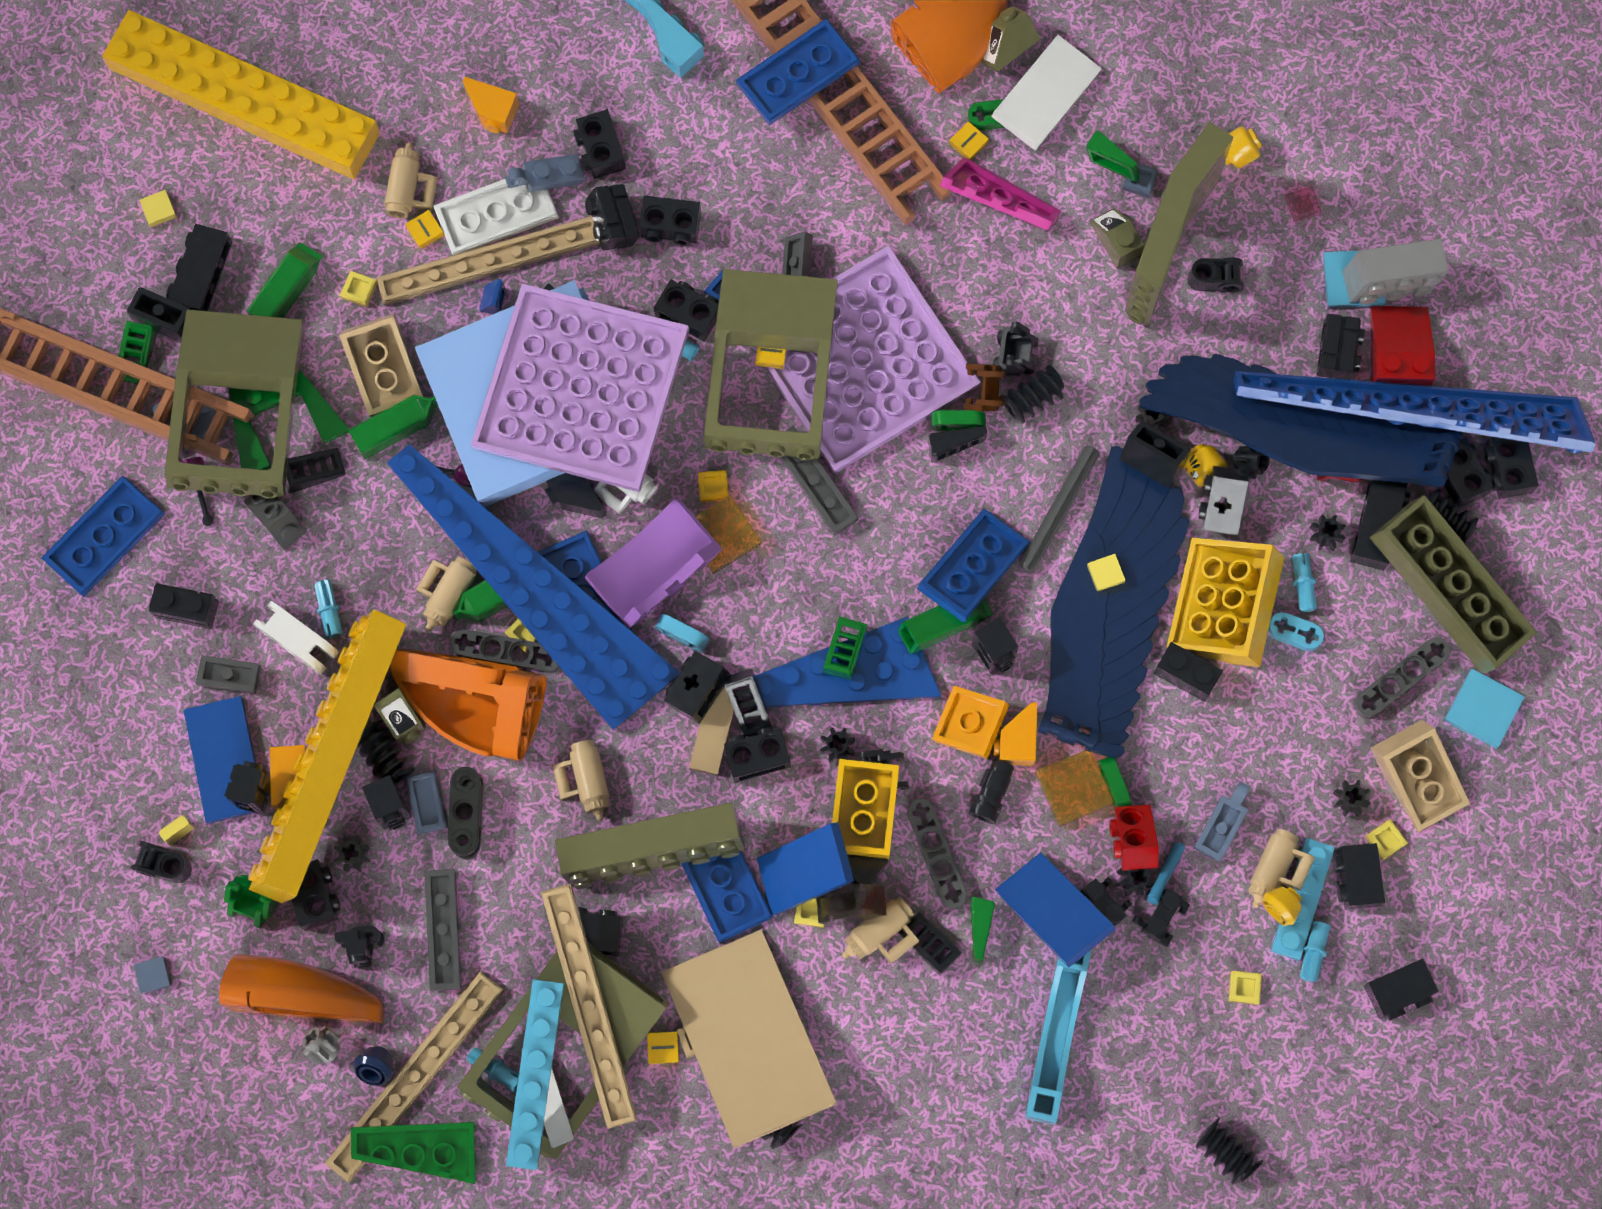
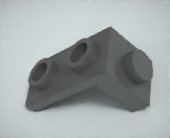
(276, 519)

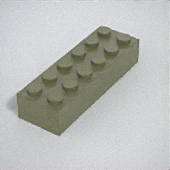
(1453, 585)
(650, 845)

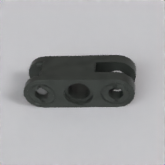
(462, 797)

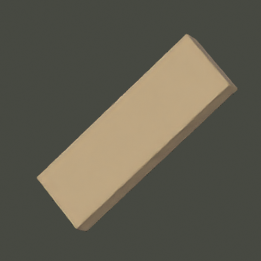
(712, 736)

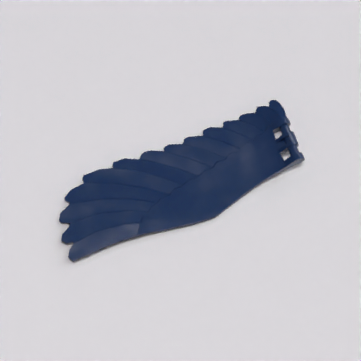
(1299, 435)
(1106, 634)

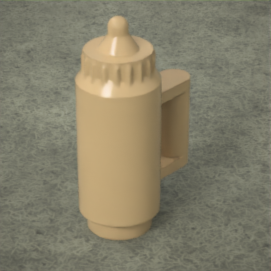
(403, 182)
(448, 592)
(589, 778)
(1275, 864)
(875, 932)

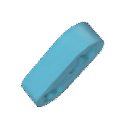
(1298, 625)
(682, 633)

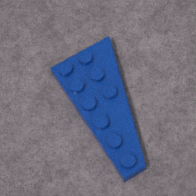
(881, 673)

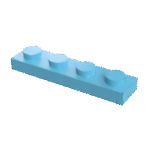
(1292, 938)

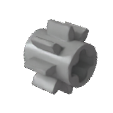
(321, 1045)

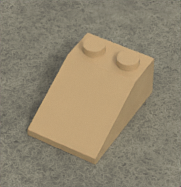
(380, 363)
(1420, 774)

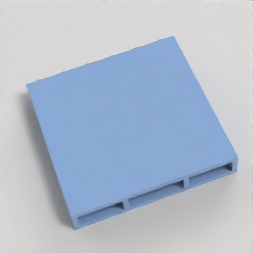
(460, 376)

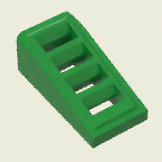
(1109, 156)
(147, 344)
(837, 669)
(981, 920)

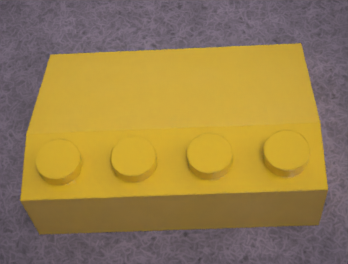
(1227, 600)

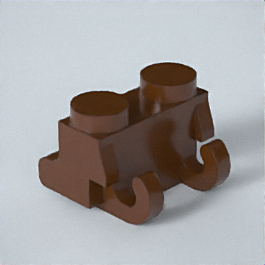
(990, 396)

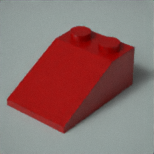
(1402, 345)

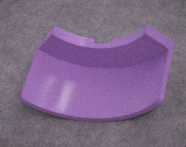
(653, 564)

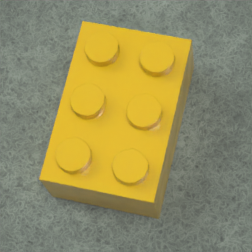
(866, 806)

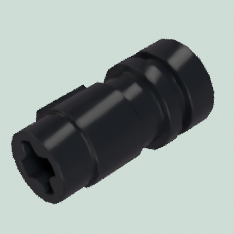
(993, 789)

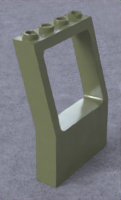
(1183, 196)
(775, 314)
(243, 355)
(632, 1014)

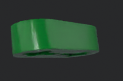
(987, 108)
(957, 419)
(1114, 782)

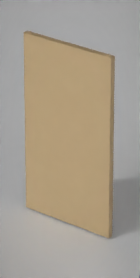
(748, 1039)

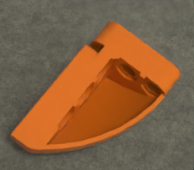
(946, 37)
(473, 701)
(295, 990)

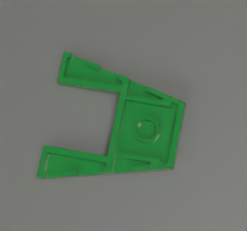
(250, 450)

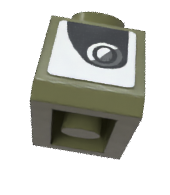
(1009, 38)
(1118, 237)
(400, 717)

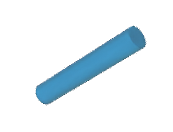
(1166, 873)

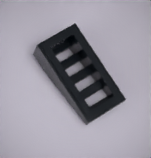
(951, 442)
(315, 478)
(740, 679)
(948, 960)

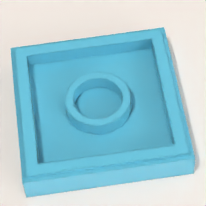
(1334, 281)
(1484, 708)

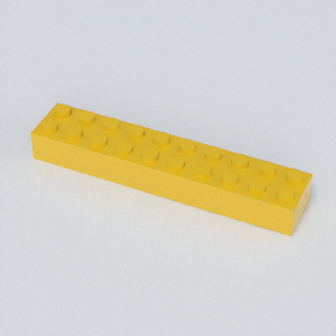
(241, 94)
(326, 757)

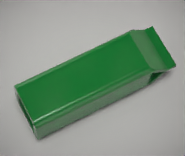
(286, 282)
(393, 424)
(479, 603)
(937, 625)

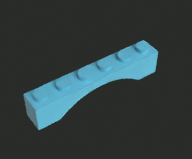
(677, 46)
(1056, 1041)
(535, 1074)

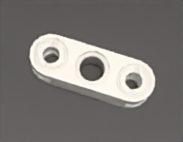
(295, 637)

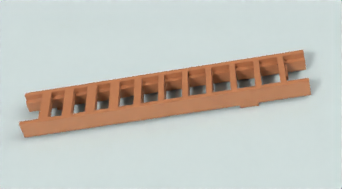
(877, 109)
(122, 367)

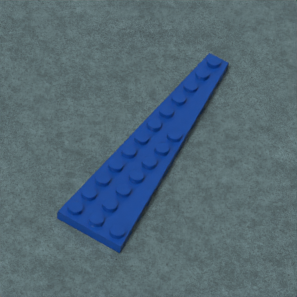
(1500, 414)
(584, 640)

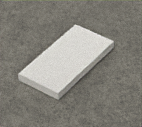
(1046, 92)
(492, 215)

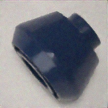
(374, 1066)

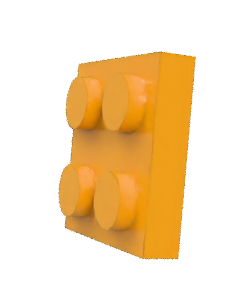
(970, 722)

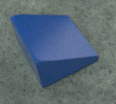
(493, 297)

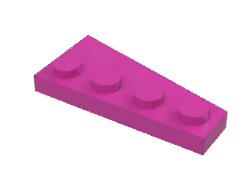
(990, 189)

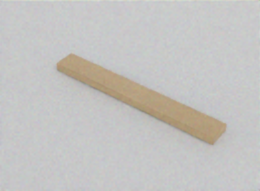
(487, 261)
(589, 1006)
(421, 1067)

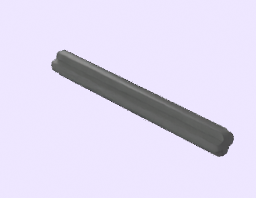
(1059, 509)

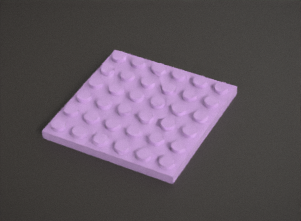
(885, 366)
(580, 387)

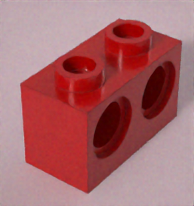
(1135, 837)

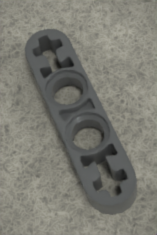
(505, 656)
(1404, 680)
(932, 855)

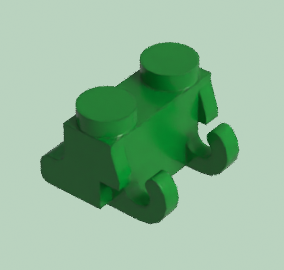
(247, 902)

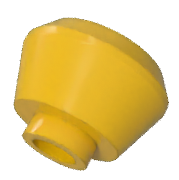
(1283, 905)

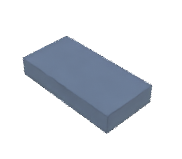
(426, 802)

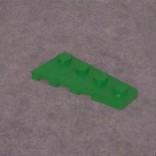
(423, 1148)

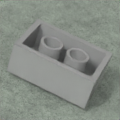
(1395, 271)

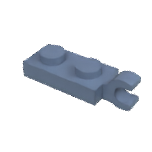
(547, 173)
(1223, 824)

